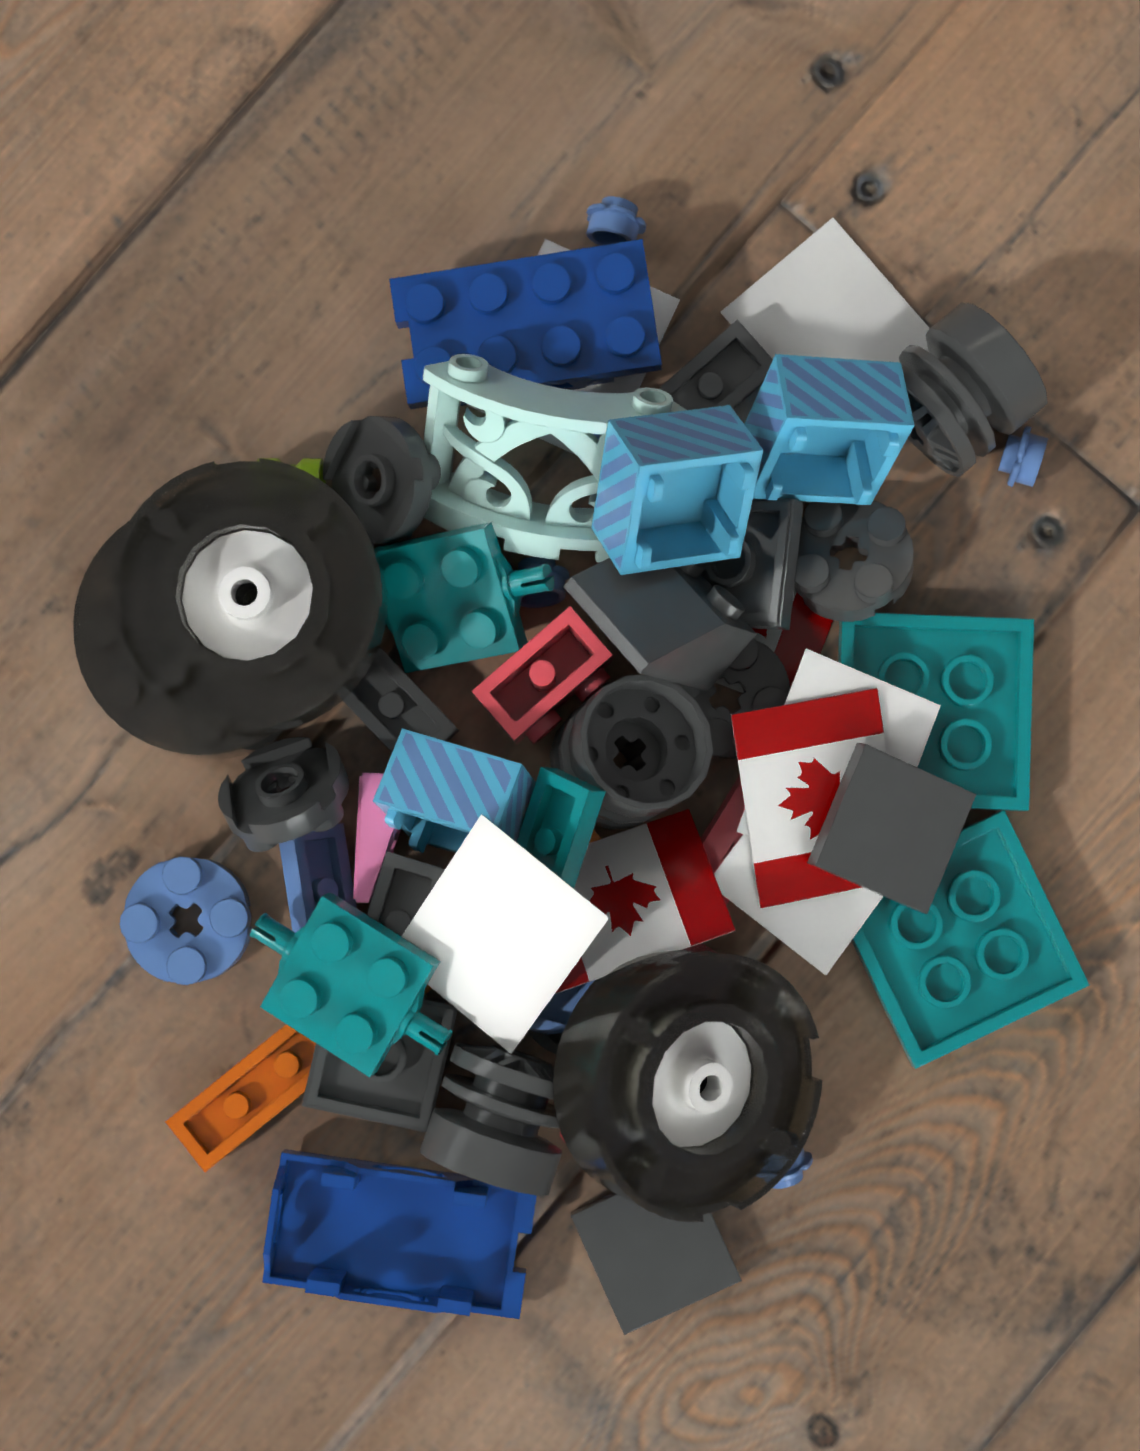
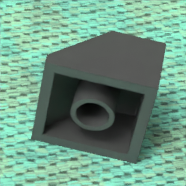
(665, 620)

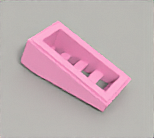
(372, 839)

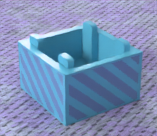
(828, 428)
(675, 488)
(443, 788)

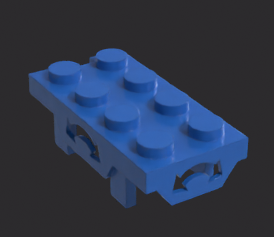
(541, 317)
(395, 1235)

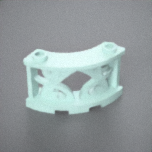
(535, 410)

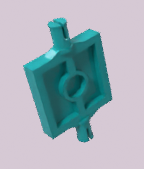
(456, 597)
(350, 984)

